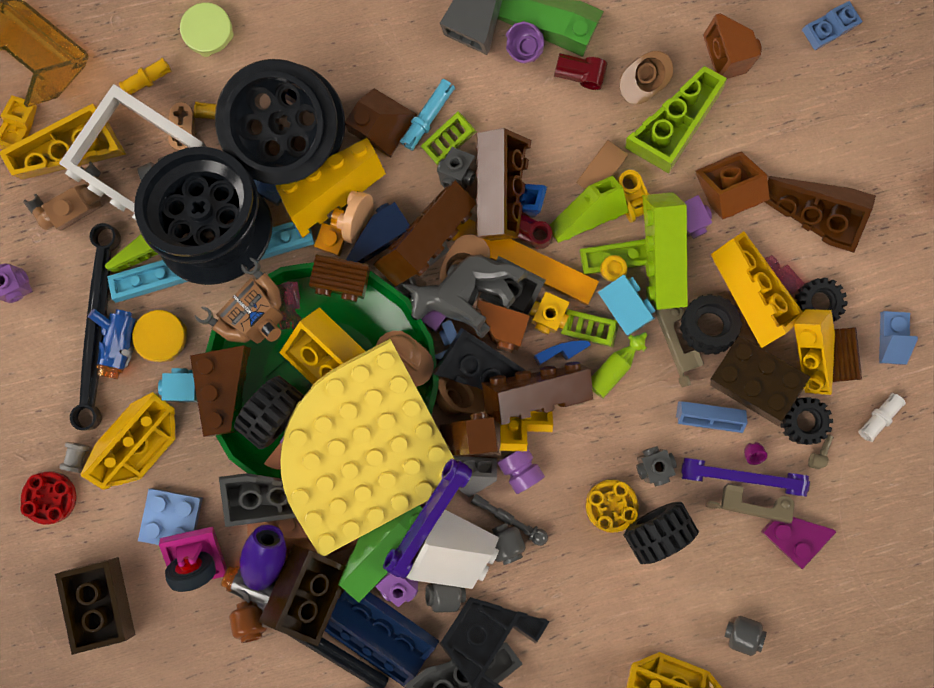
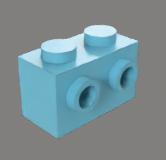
(627, 305)
(177, 386)

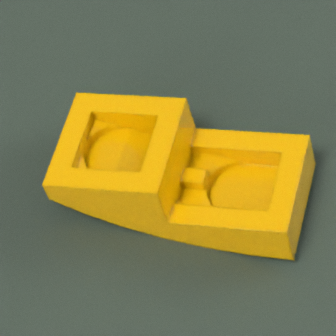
(16, 121)

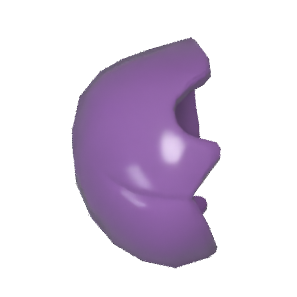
(524, 42)

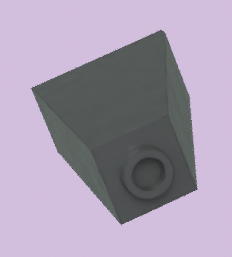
(472, 22)

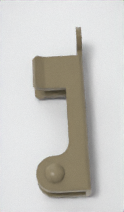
(683, 361)
(732, 501)

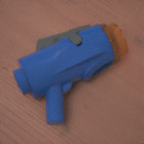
(117, 342)

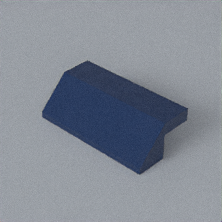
(381, 636)

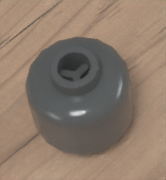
(509, 544)
(444, 597)
(745, 635)

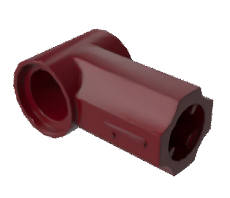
(588, 71)
(529, 226)

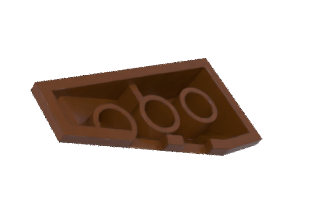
(828, 210)

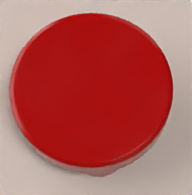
(48, 497)

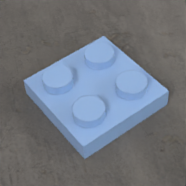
(168, 515)

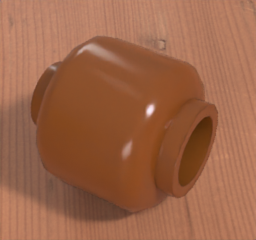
(246, 623)

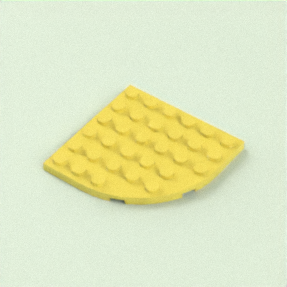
(360, 450)

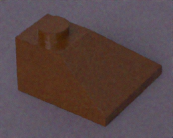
(380, 121)

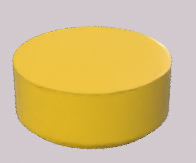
(613, 268)

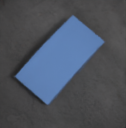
(832, 25)

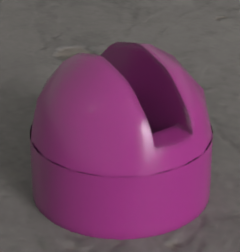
(755, 453)

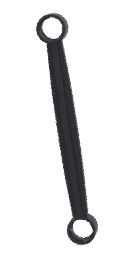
(97, 300)

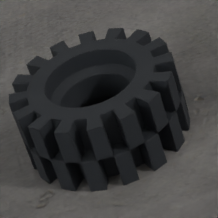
(829, 289)
(821, 422)

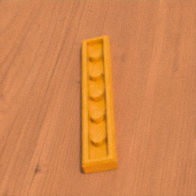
(557, 275)

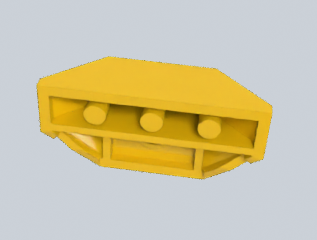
(132, 443)
(668, 672)

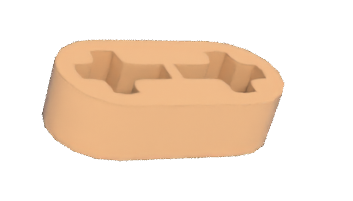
(188, 122)

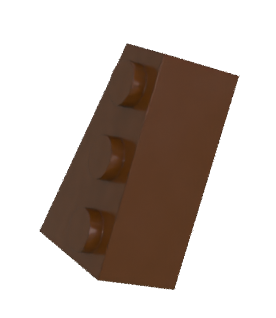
(219, 387)

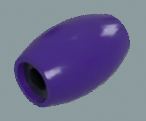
(262, 557)

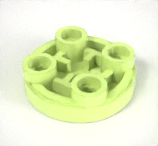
(206, 29)

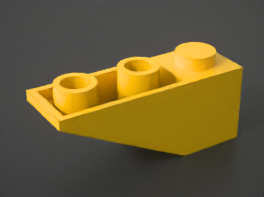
(816, 349)

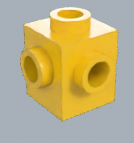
(554, 305)

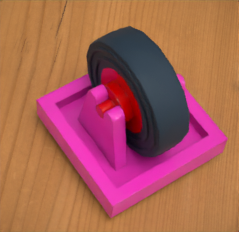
(192, 559)

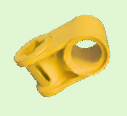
(633, 196)

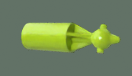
(616, 366)

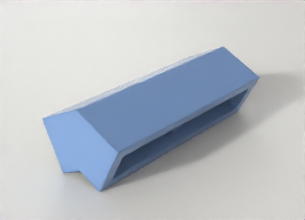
(711, 416)

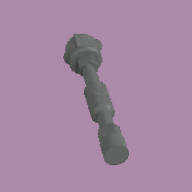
(538, 536)

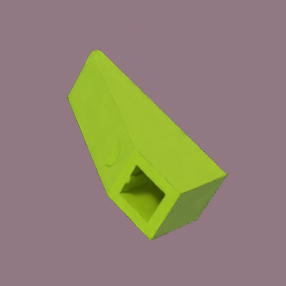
(593, 207)

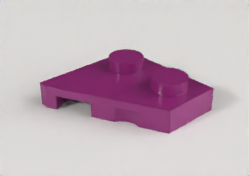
(799, 539)

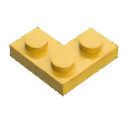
(514, 434)

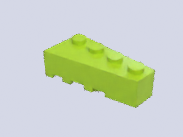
(672, 127)
(666, 250)

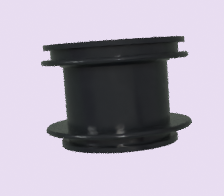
(240, 107)
(185, 197)

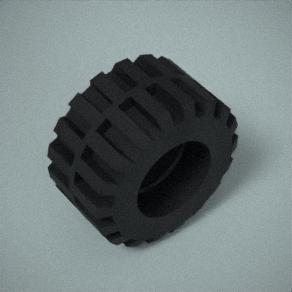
(268, 412)
(661, 533)

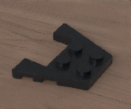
(480, 634)

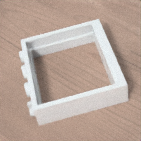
(95, 125)

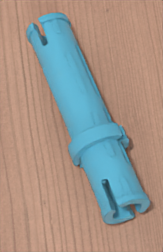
(422, 122)

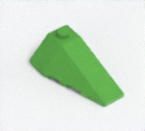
(561, 22)
(367, 560)

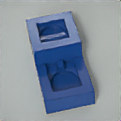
(567, 349)

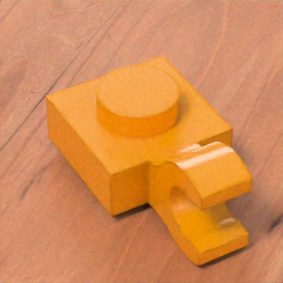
(330, 236)

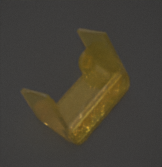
(41, 49)

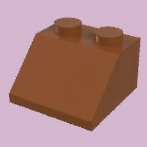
(731, 46)
(733, 185)
(505, 325)

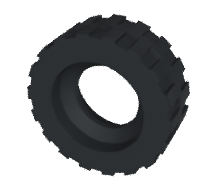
(722, 308)

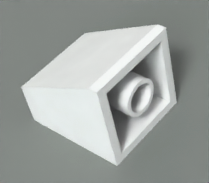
(454, 553)

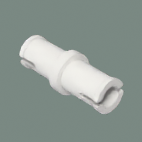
(882, 417)

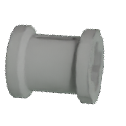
(74, 457)

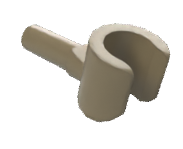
(821, 460)

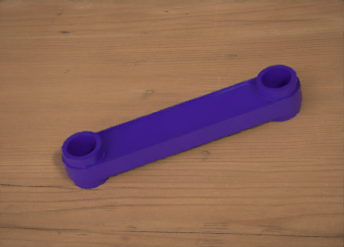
(454, 475)
(794, 483)

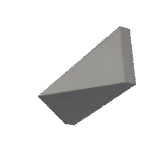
(483, 473)

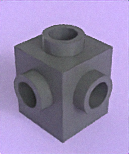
(459, 167)
(647, 463)

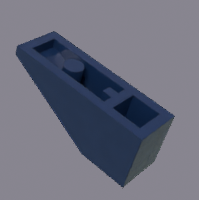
(379, 234)

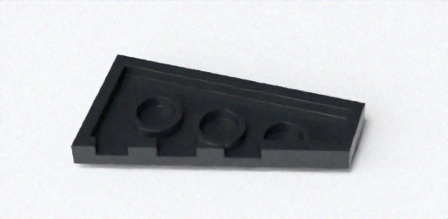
(473, 361)

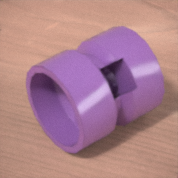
(521, 470)

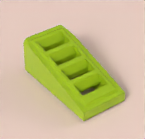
(442, 131)
(131, 255)
(612, 332)

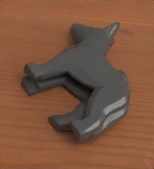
(461, 288)

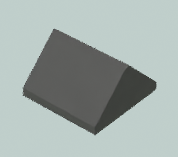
(524, 291)

